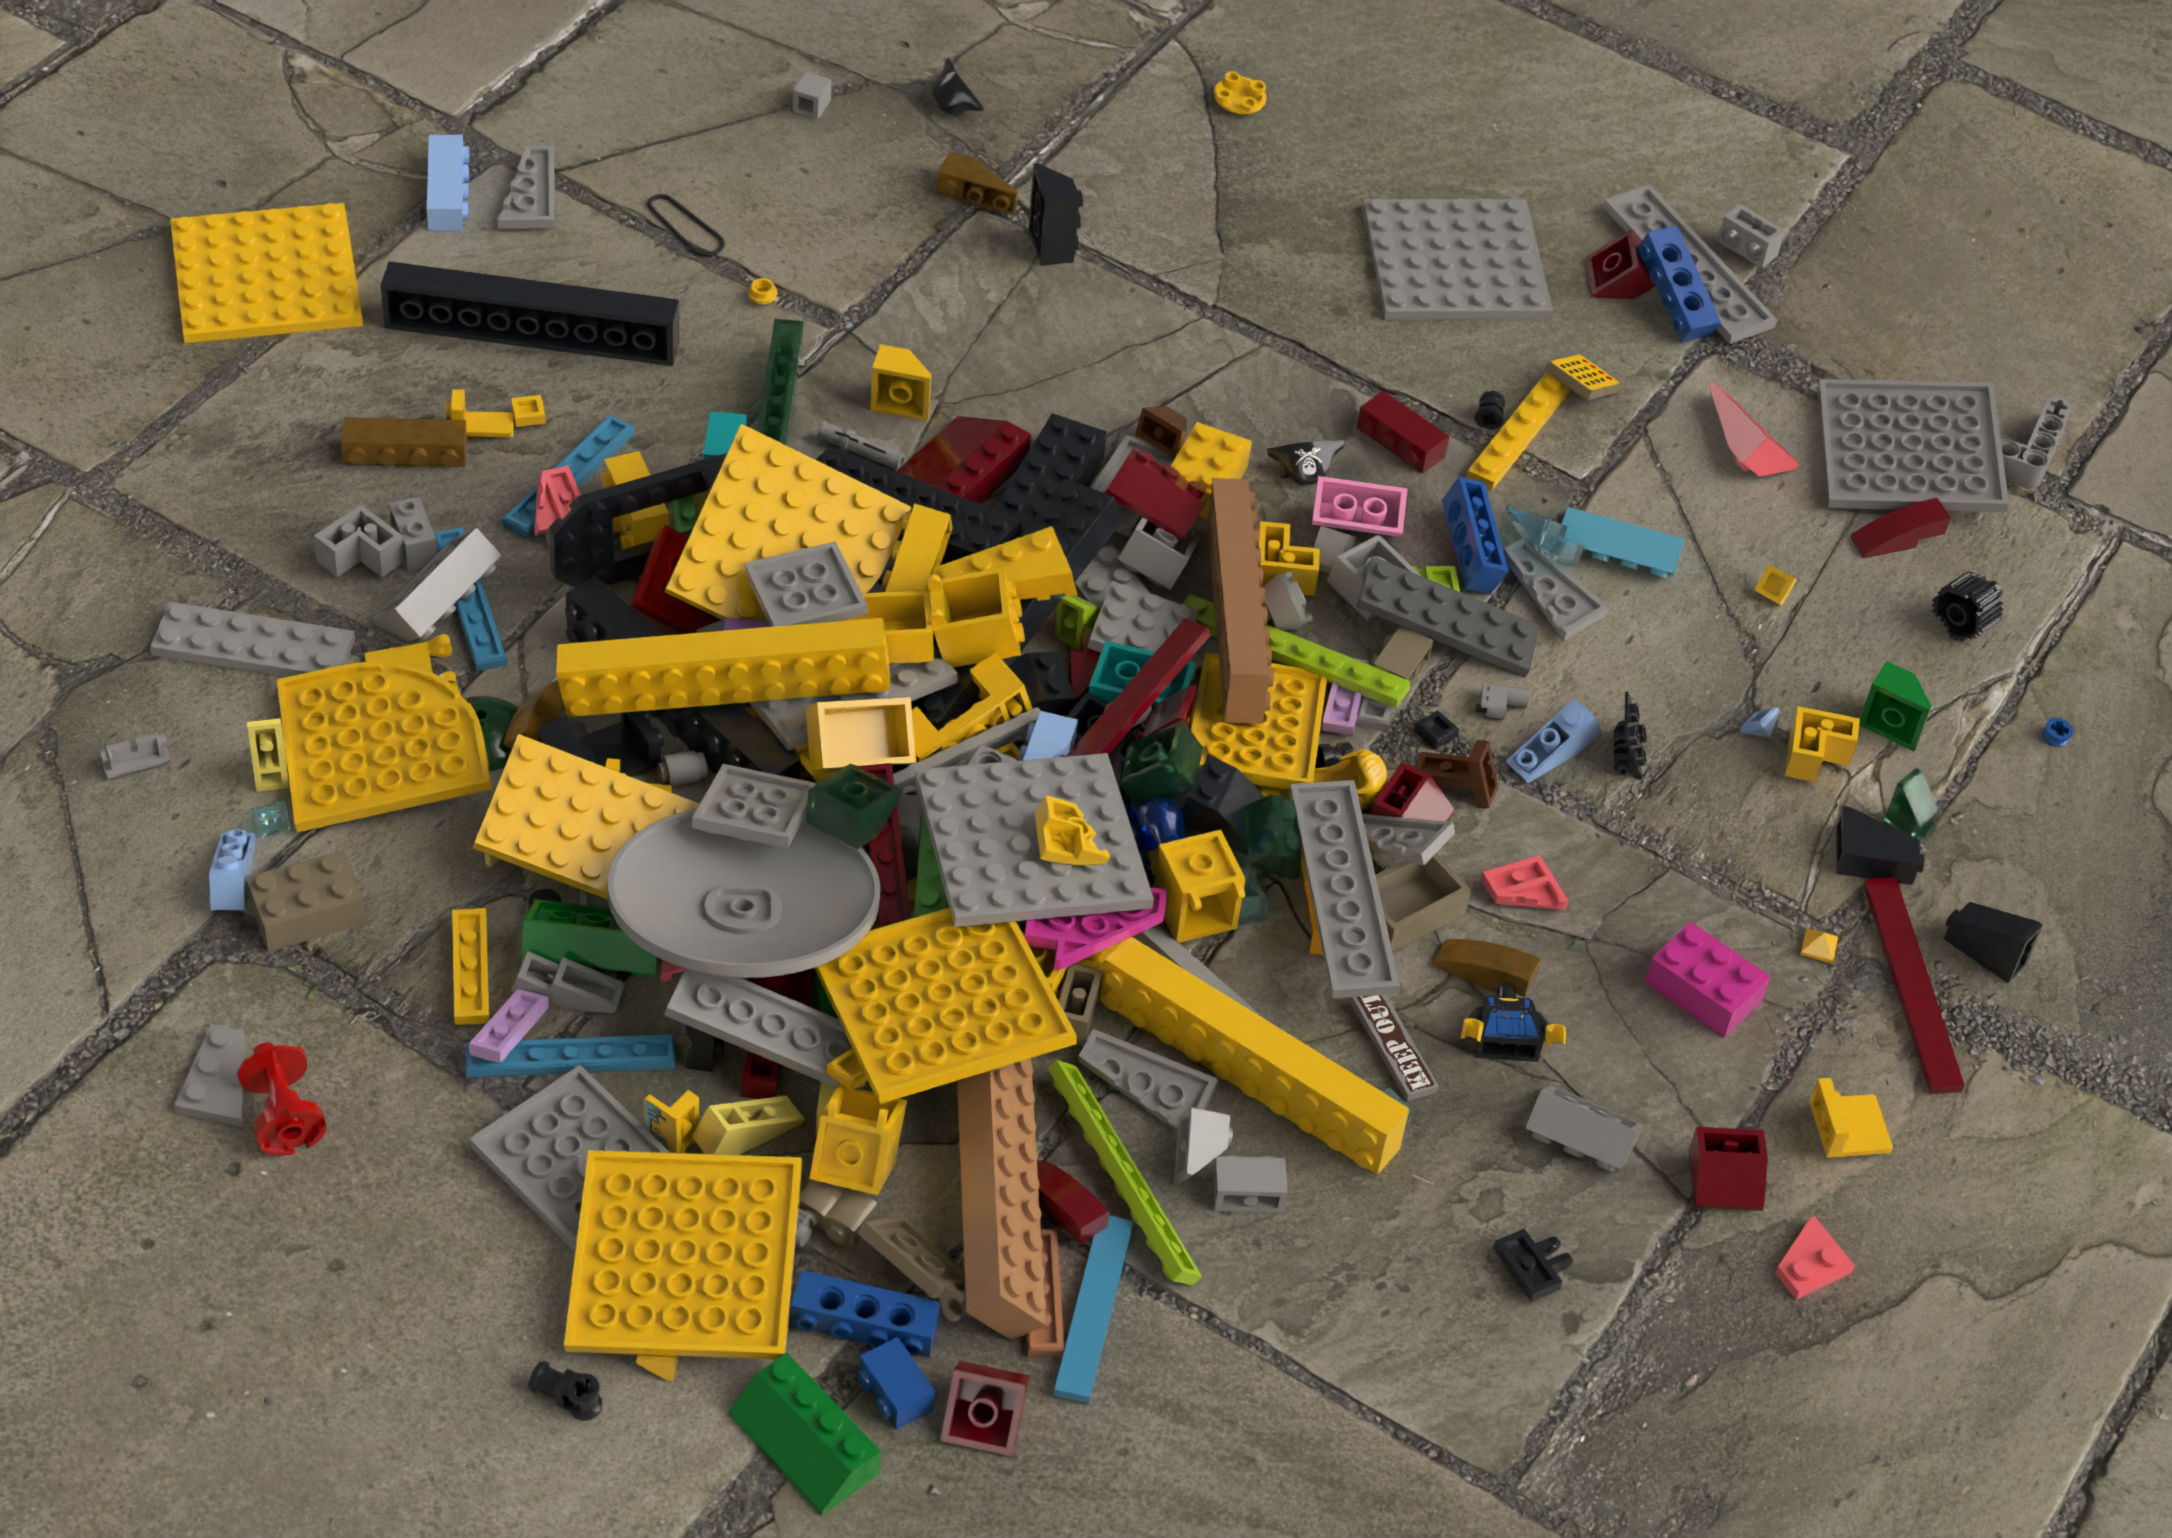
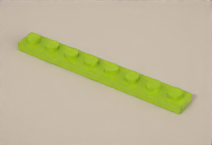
(1318, 659)
(1127, 1178)

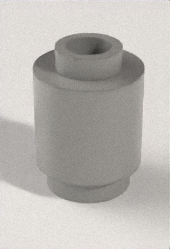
(682, 768)

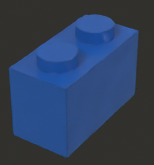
(896, 1383)

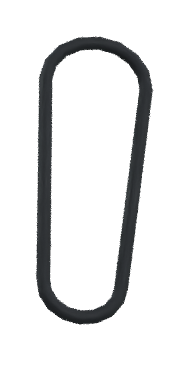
(693, 217)

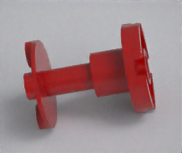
(287, 1118)

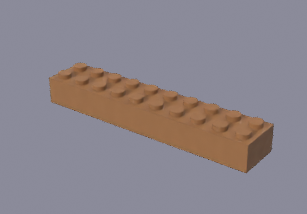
(1239, 602)
(1001, 1200)

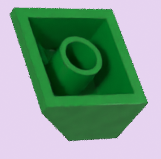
(1896, 706)

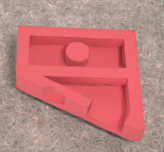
(554, 494)
(1525, 884)
(1813, 1261)

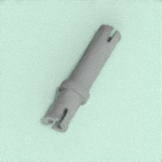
(850, 441)

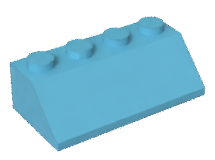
(1623, 541)

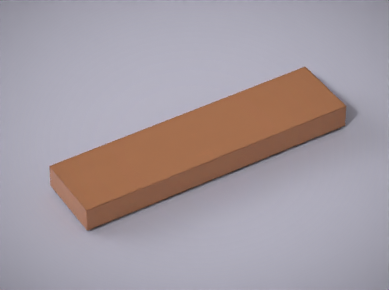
(1049, 1339)

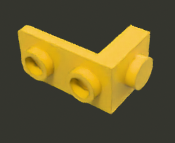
(479, 423)

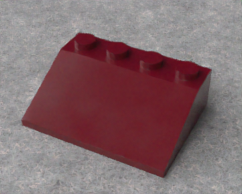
(970, 457)

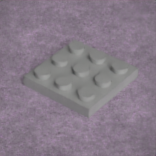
(806, 587)
(1137, 619)
(753, 806)

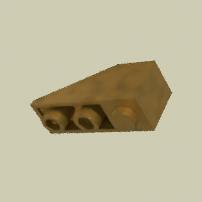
(974, 183)

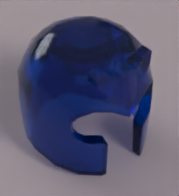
(1159, 822)

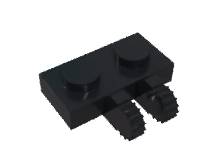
(1528, 1263)

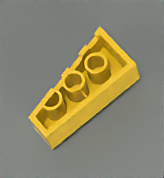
(1032, 561)

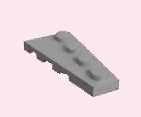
(531, 192)
(1556, 592)
(1406, 837)
(1147, 1078)

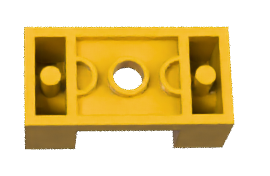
(1001, 700)

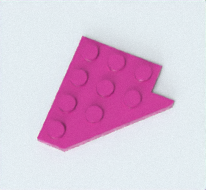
(1088, 934)

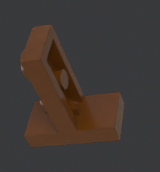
(1469, 772)

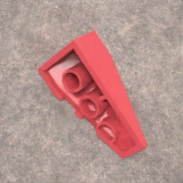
(1748, 439)

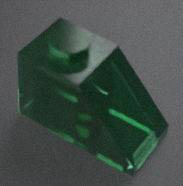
(1913, 807)

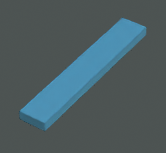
(583, 463)
(476, 619)
(593, 1054)
(1093, 1311)

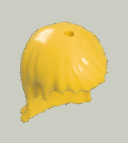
(1364, 768)

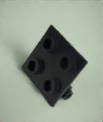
(1628, 741)

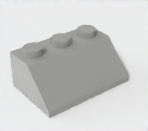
(1583, 1128)

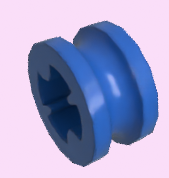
(2064, 728)

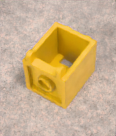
(975, 616)
(1201, 886)
(857, 1140)

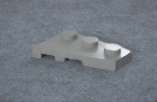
(212, 1083)

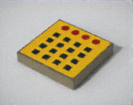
(1583, 377)

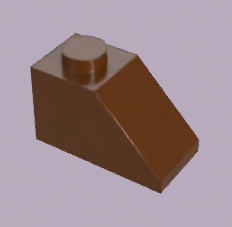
(1162, 429)

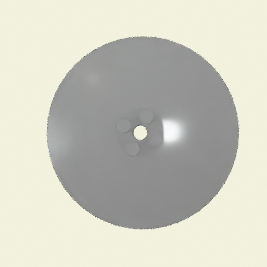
(684, 888)

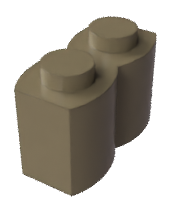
(837, 1210)

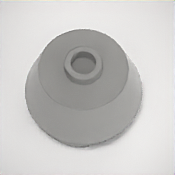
(1285, 603)

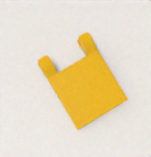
(416, 655)

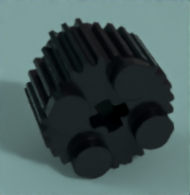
(1969, 606)

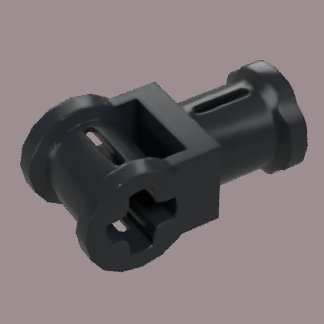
(572, 1390)

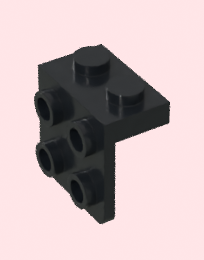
(631, 741)

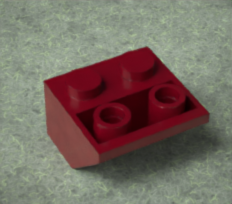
(1412, 795)
(1728, 1168)

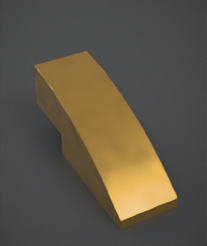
(534, 712)
(1488, 964)

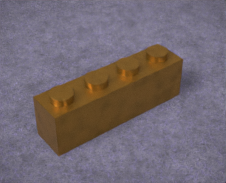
(404, 442)

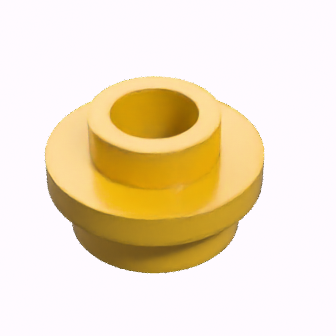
(762, 291)

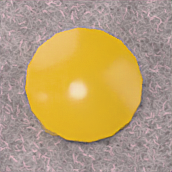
(1240, 94)

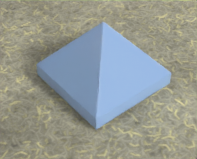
(1761, 723)

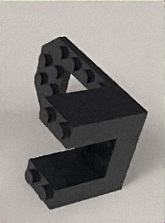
(584, 538)

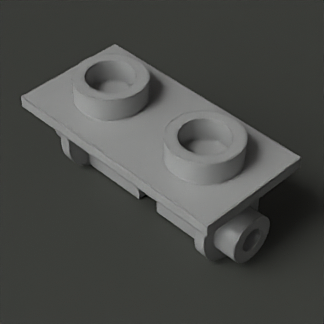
(127, 758)

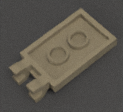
(919, 1260)

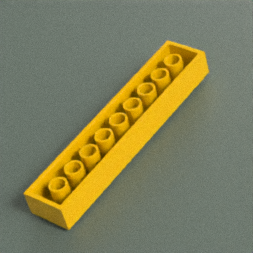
(723, 667)
(1253, 1055)

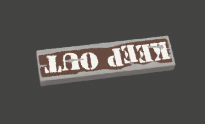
(1395, 1046)

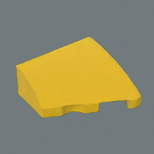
(1065, 834)

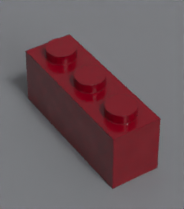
(1402, 432)

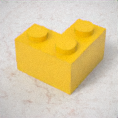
(1281, 558)
(1819, 738)

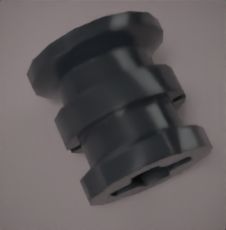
(1490, 410)

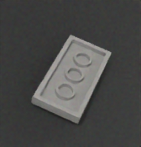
(1101, 484)

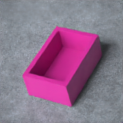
(1707, 979)

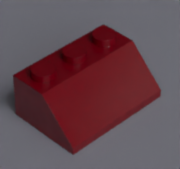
(1158, 493)

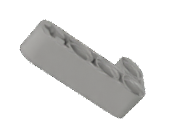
(2029, 462)

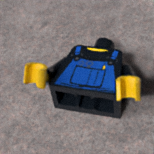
(1510, 1028)

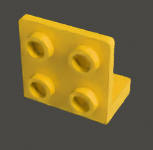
(1848, 1122)

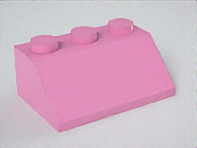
(1359, 506)

